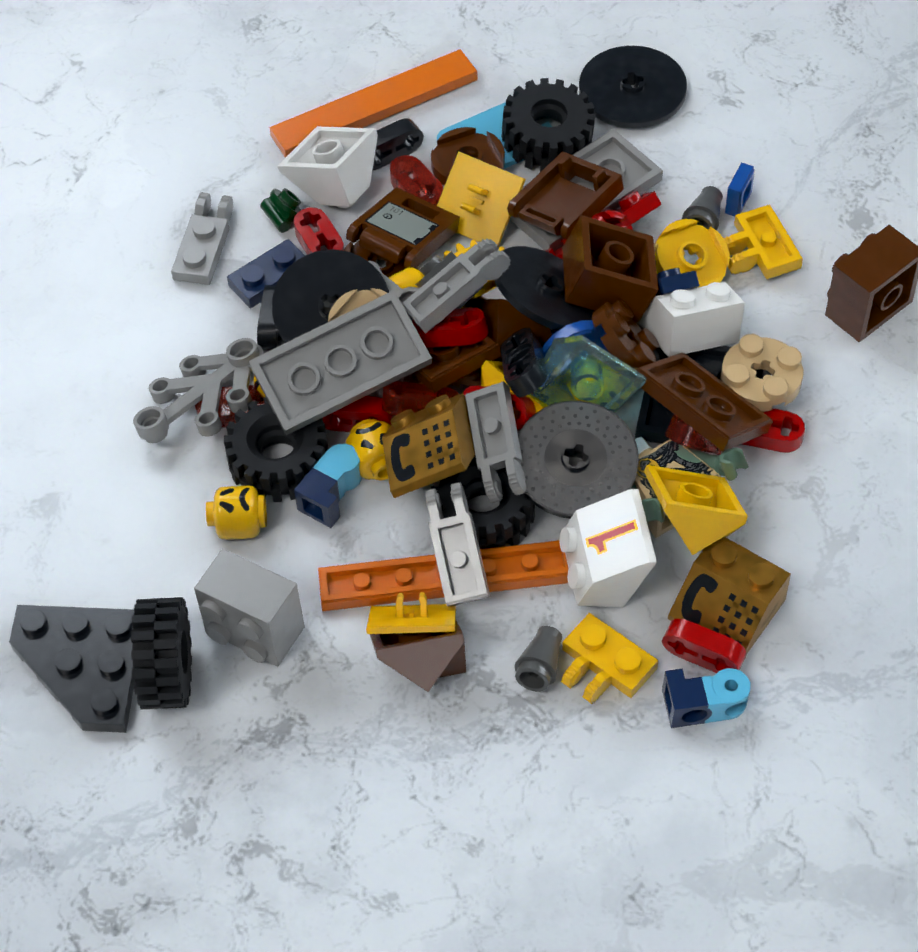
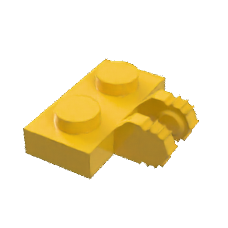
(766, 243)
(609, 656)

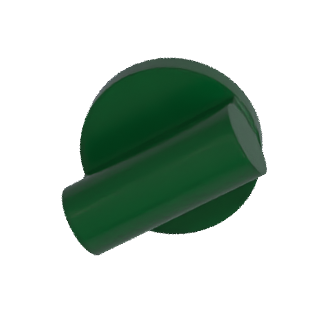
(281, 208)

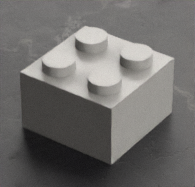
(249, 608)

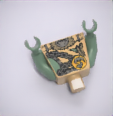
(679, 457)

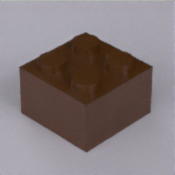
(609, 265)
(873, 282)

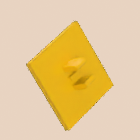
(479, 197)
(411, 618)

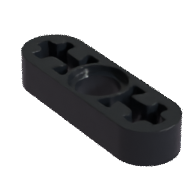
(523, 362)

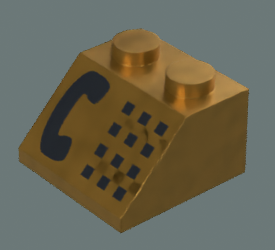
(428, 444)
(731, 592)

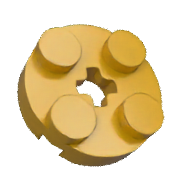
(697, 240)

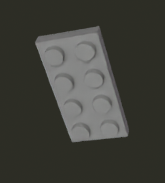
(612, 153)
(340, 362)

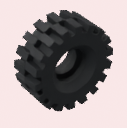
(539, 143)
(261, 429)
(495, 526)
(161, 653)

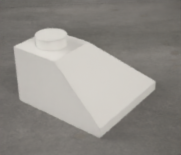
(333, 164)

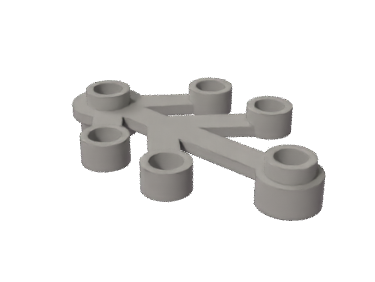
(153, 422)

